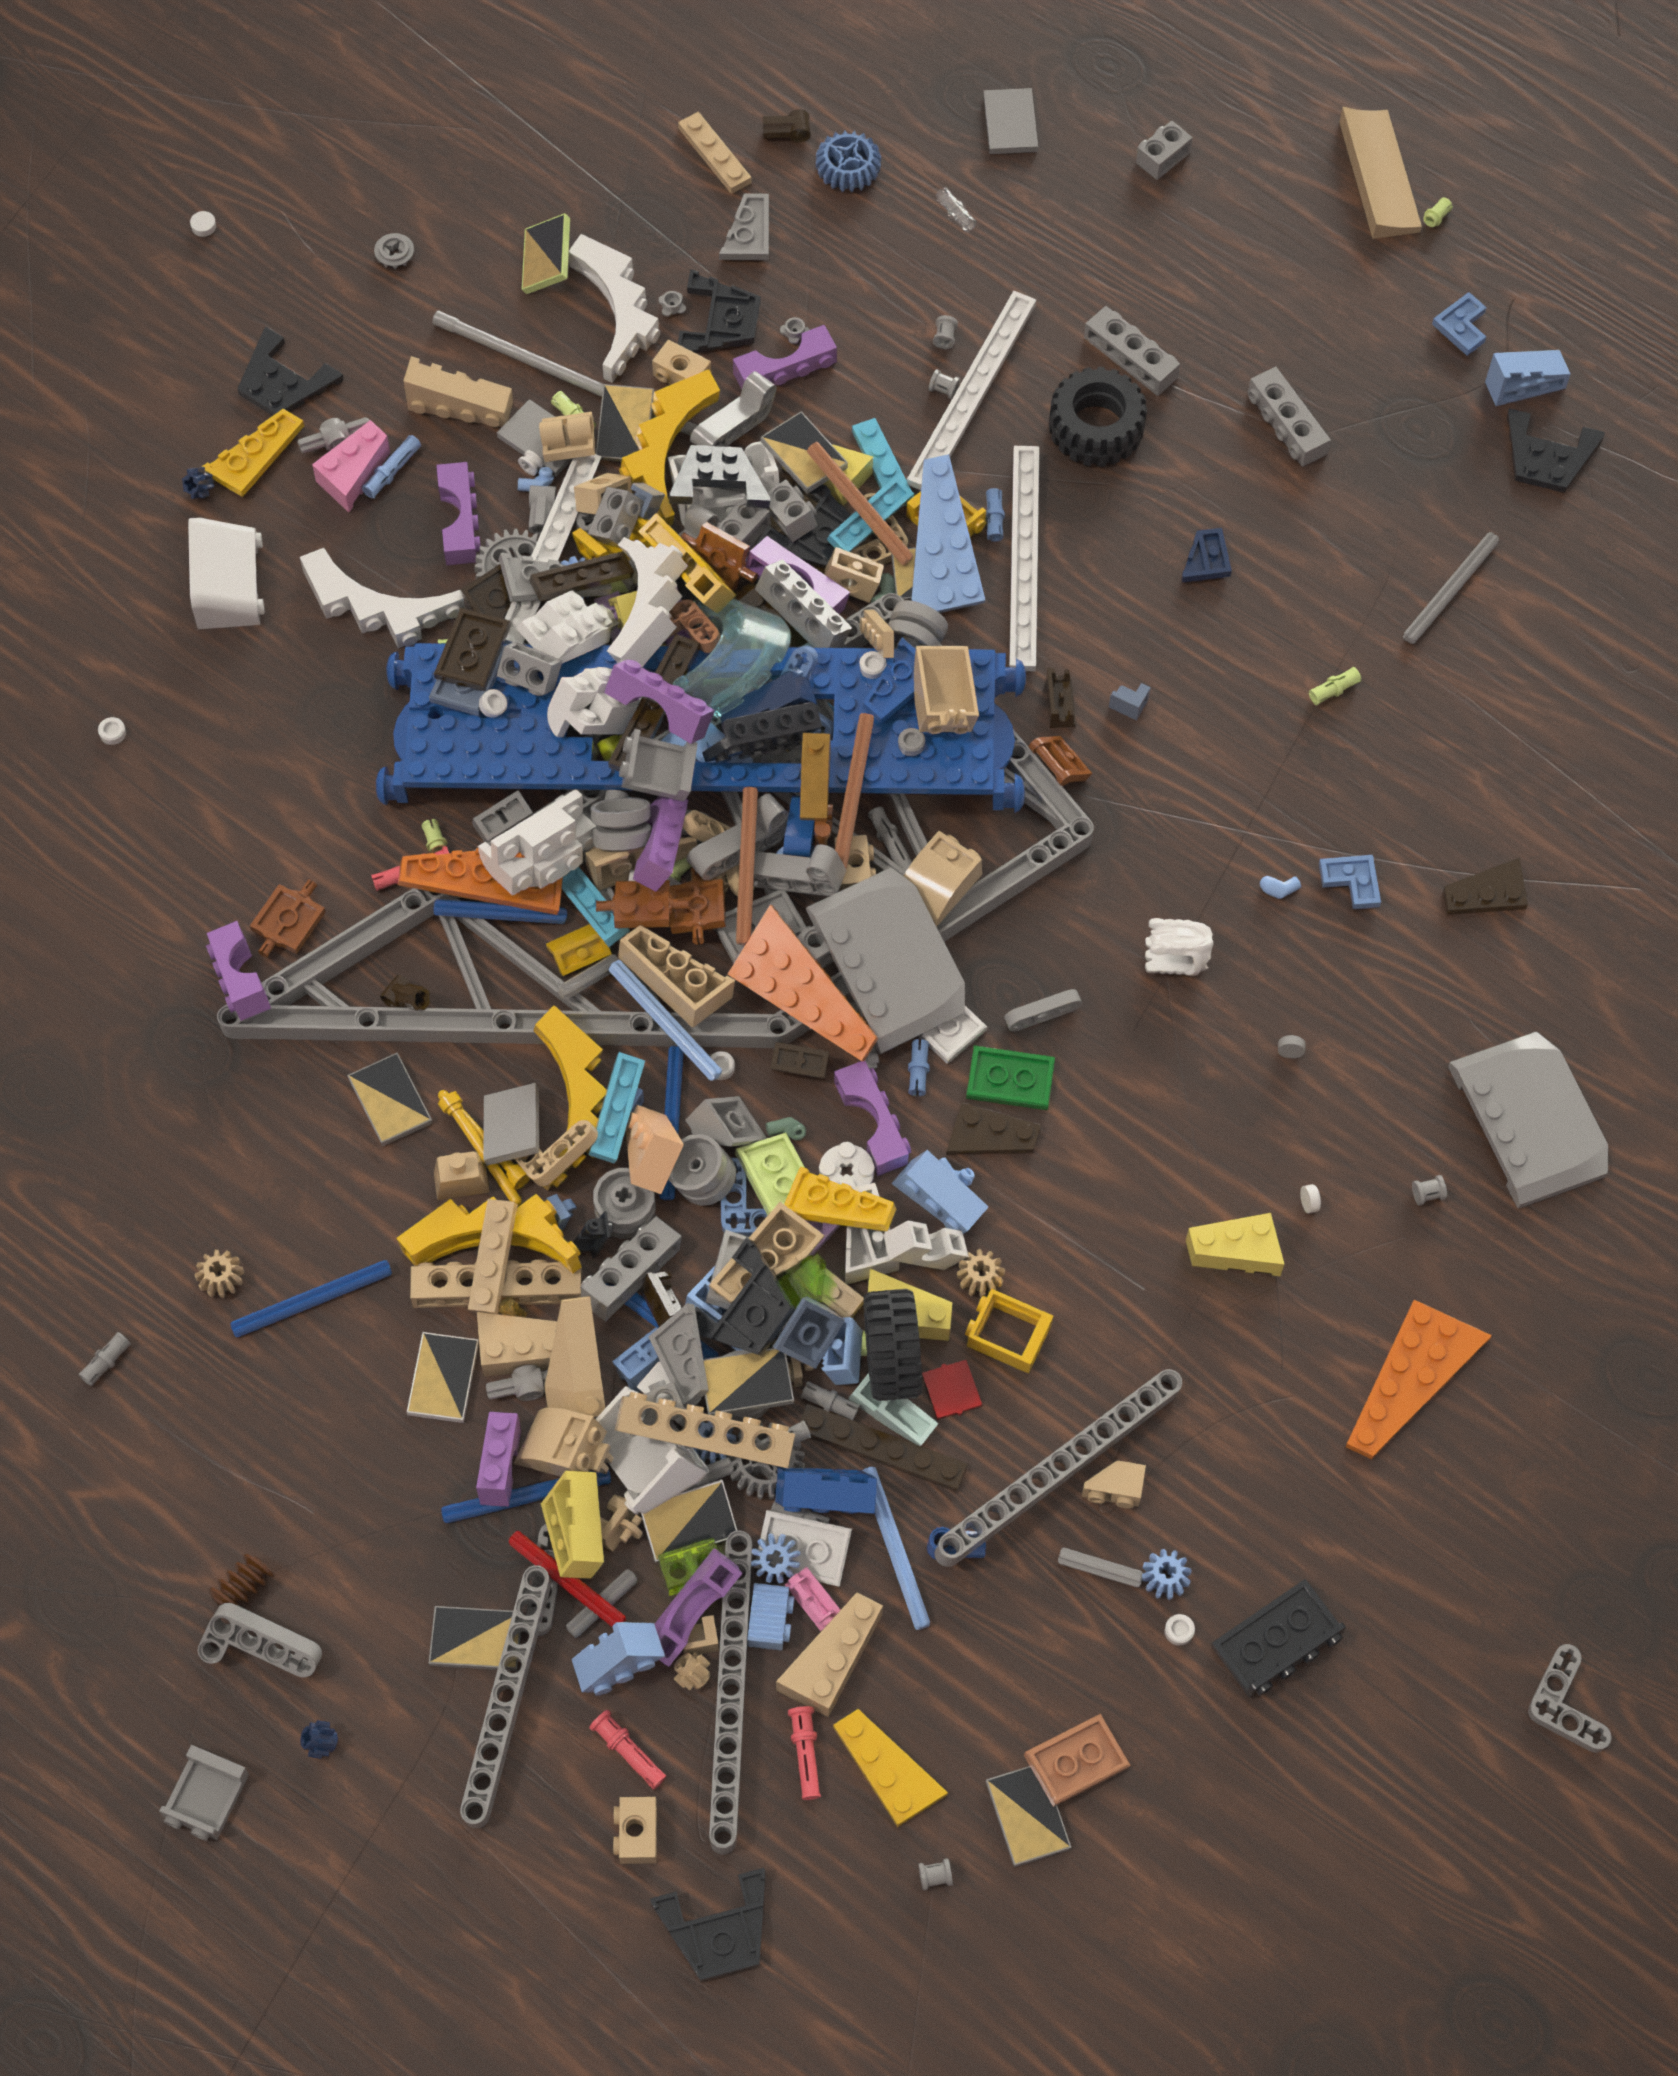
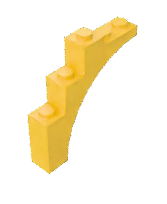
(673, 409)
(699, 574)
(574, 1055)
(454, 1229)

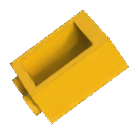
(1016, 1308)

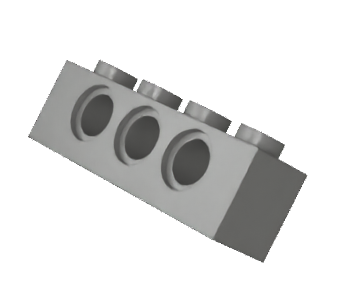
(1120, 347)
(1301, 422)
(802, 606)
(608, 1299)

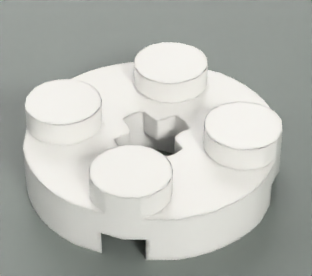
(848, 1155)

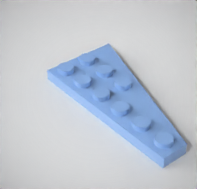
(944, 556)

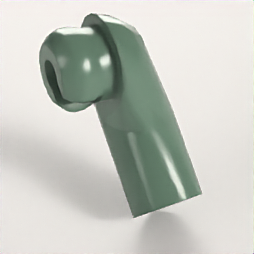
(887, 586)
(788, 1125)

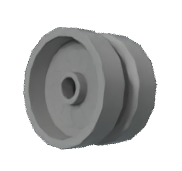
(917, 624)
(621, 823)
(703, 1171)
(625, 1203)

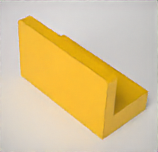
(578, 949)

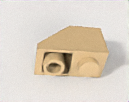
(1117, 1484)

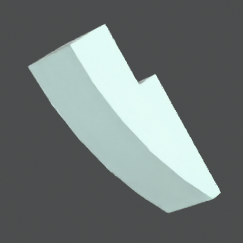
(898, 1415)

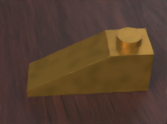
(815, 776)

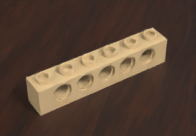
(456, 1295)
(776, 1453)

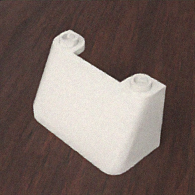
(720, 500)
(223, 574)
(648, 1466)

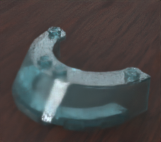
(742, 658)

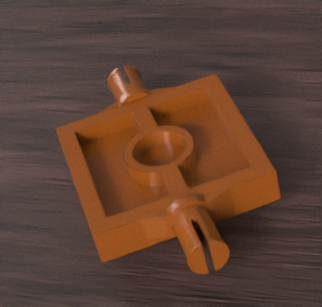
(723, 554)
(642, 906)
(705, 906)
(287, 918)

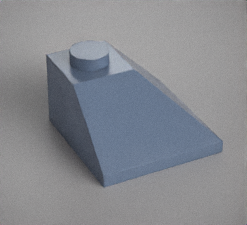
(809, 1332)

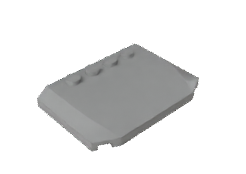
(891, 957)
(1533, 1117)

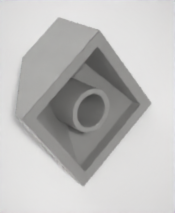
(725, 1121)

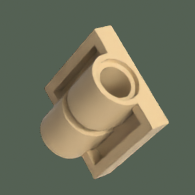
(567, 436)

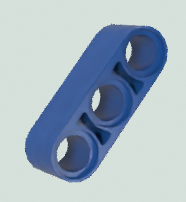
(798, 832)

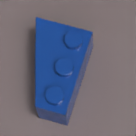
(826, 1490)

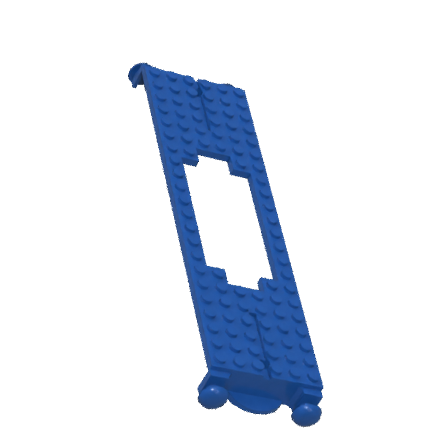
(521, 752)

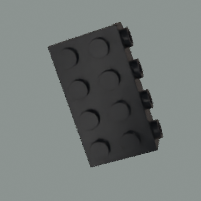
(764, 732)
(1278, 1639)

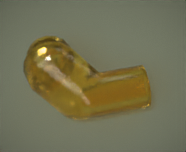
(511, 1308)

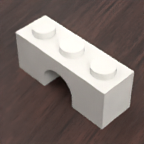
(915, 1246)

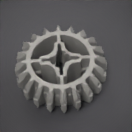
(743, 1473)

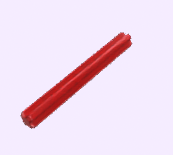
(572, 1585)

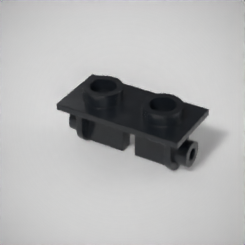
(594, 1235)

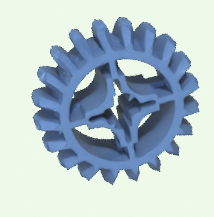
(847, 155)

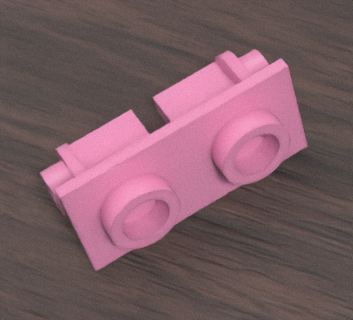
(813, 1598)

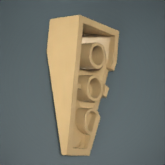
(615, 865)
(783, 1242)

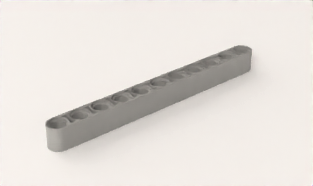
(1050, 1475)
(731, 1704)

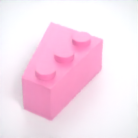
(352, 464)

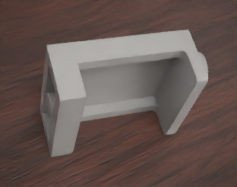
(658, 766)
(204, 1794)

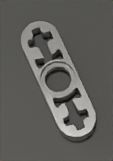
(1043, 1010)

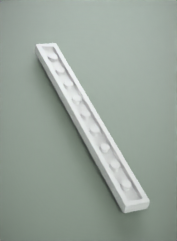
(976, 382)
(553, 535)
(1024, 556)

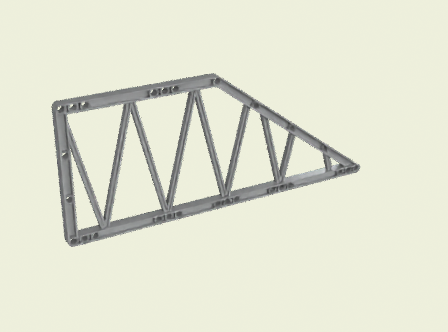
(480, 1025)

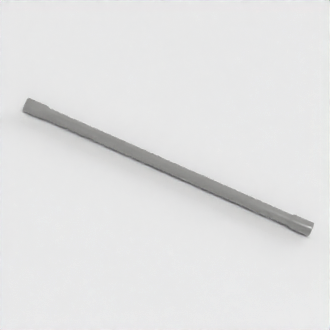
(455, 326)

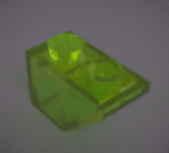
(806, 1281)

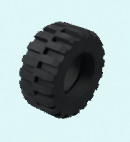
(1103, 390)
(892, 1344)

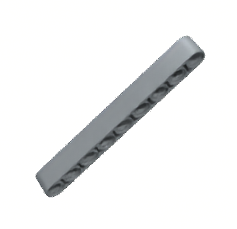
(506, 1710)

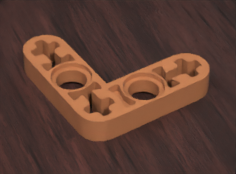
(689, 615)

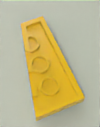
(254, 454)
(828, 1202)
(891, 1773)

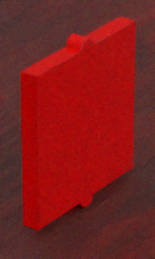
(951, 1389)

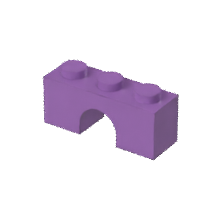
(499, 1447)

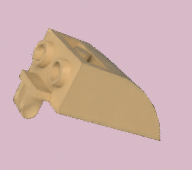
(944, 689)
(944, 874)
(564, 1442)

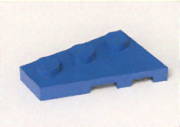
(894, 685)

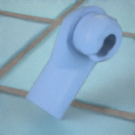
(544, 478)
(1278, 888)
(965, 1175)

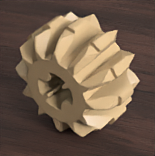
(208, 1271)
(971, 1277)

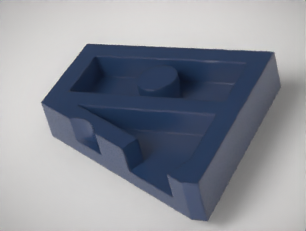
(1207, 557)

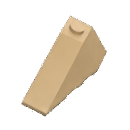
(574, 1366)

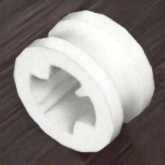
(530, 462)

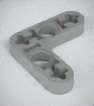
(1554, 1702)

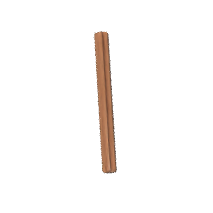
(860, 503)
(854, 786)
(746, 866)

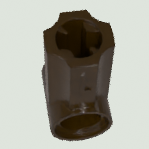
(794, 126)
(405, 994)

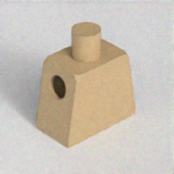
(460, 1175)

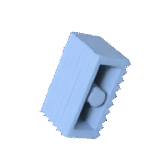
(844, 1354)
(768, 1617)

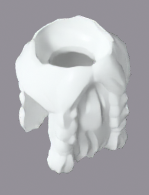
(1178, 947)

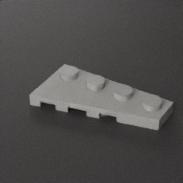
(517, 575)

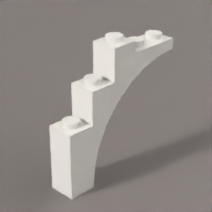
(613, 276)
(656, 595)
(371, 609)

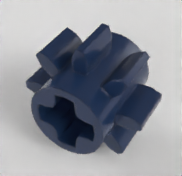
(197, 482)
(319, 1739)

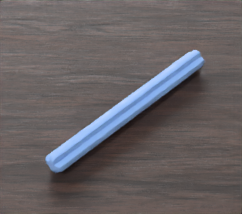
(665, 1020)
(898, 1556)

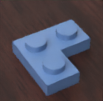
(1457, 323)
(1357, 873)

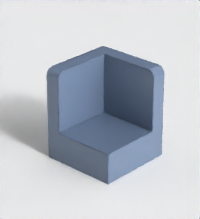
(651, 497)
(1130, 702)

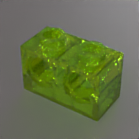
(685, 1559)

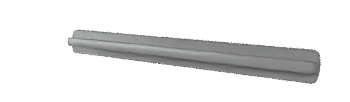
(1450, 588)

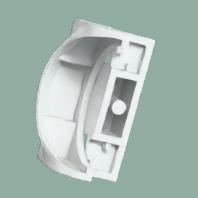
(568, 627)
(577, 692)
(549, 842)

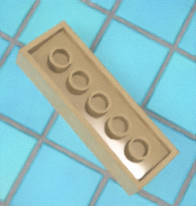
(1379, 173)

